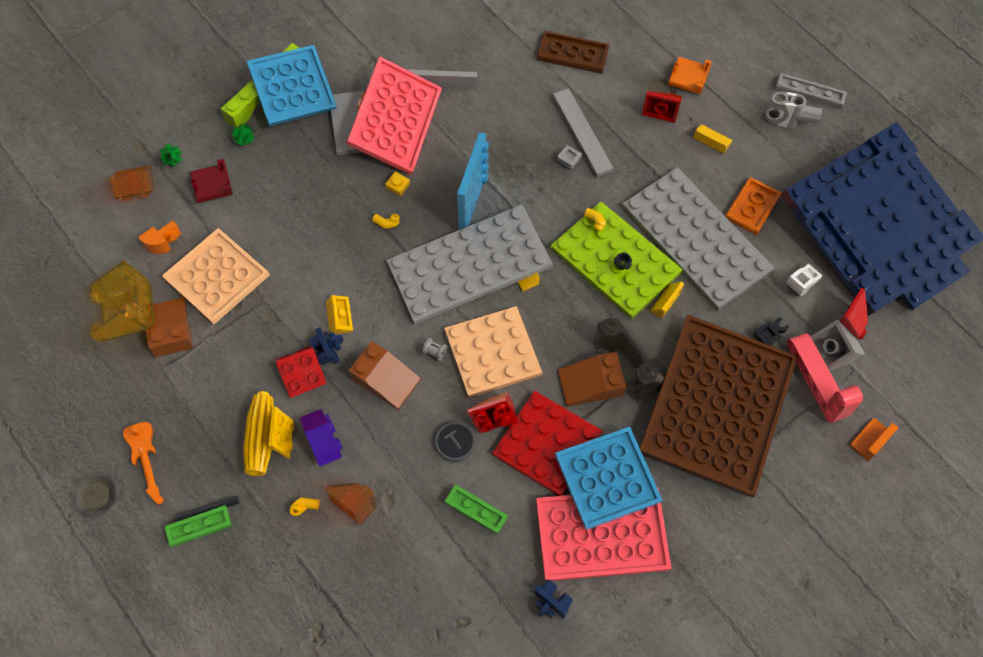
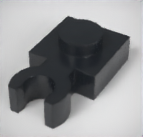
(769, 334)

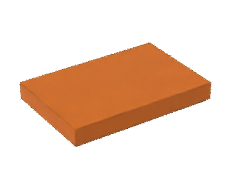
(753, 206)

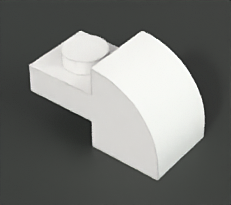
(803, 279)

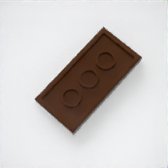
(573, 52)

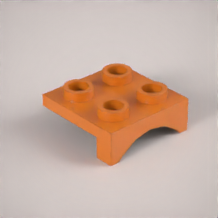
(689, 75)

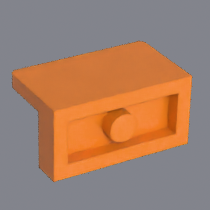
(872, 438)

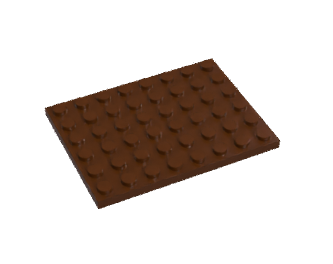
(719, 405)

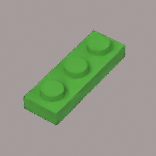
(476, 509)
(198, 526)

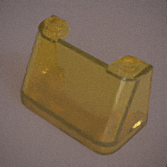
(124, 303)

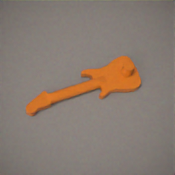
(140, 440)

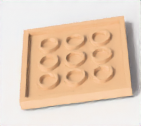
(215, 276)
(492, 352)

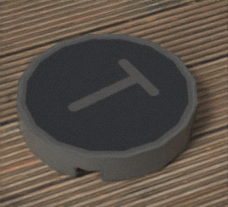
(455, 442)

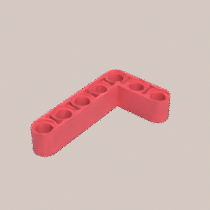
(834, 403)

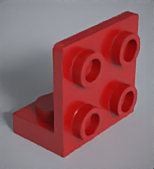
(300, 371)

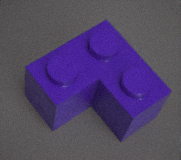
(319, 433)

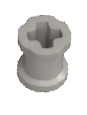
(434, 349)

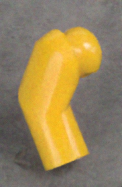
(597, 217)
(387, 223)
(303, 504)

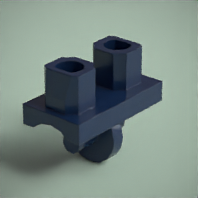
(328, 343)
(545, 594)

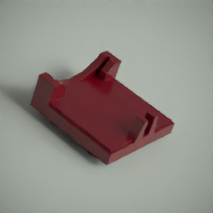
(211, 182)

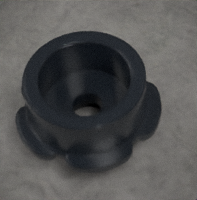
(623, 257)

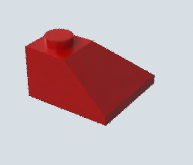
(661, 106)
(856, 316)

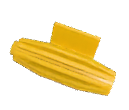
(265, 431)

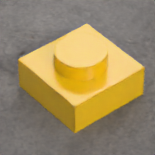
(397, 183)

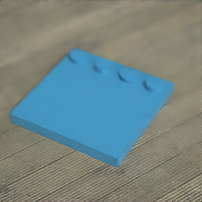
(291, 85)
(473, 181)
(608, 478)

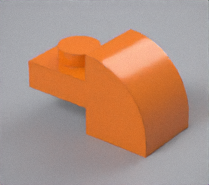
(158, 241)

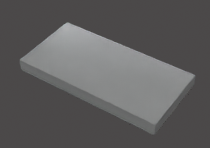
(343, 119)

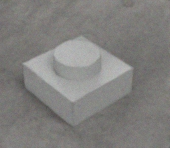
(569, 157)

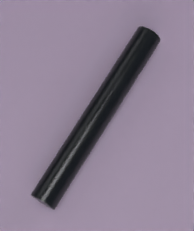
(228, 502)

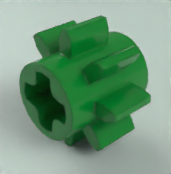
(242, 134)
(171, 155)

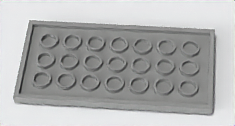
(698, 238)
(469, 264)

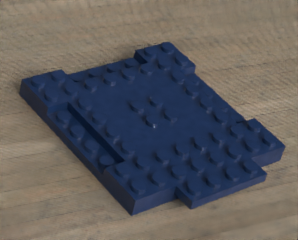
(885, 222)

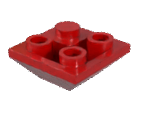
(493, 413)

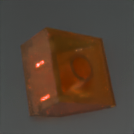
(132, 182)
(353, 500)

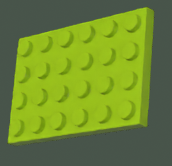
(593, 255)

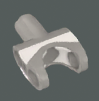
(792, 110)

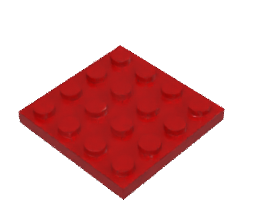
(538, 435)

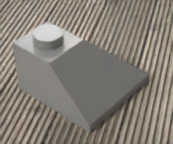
(837, 345)

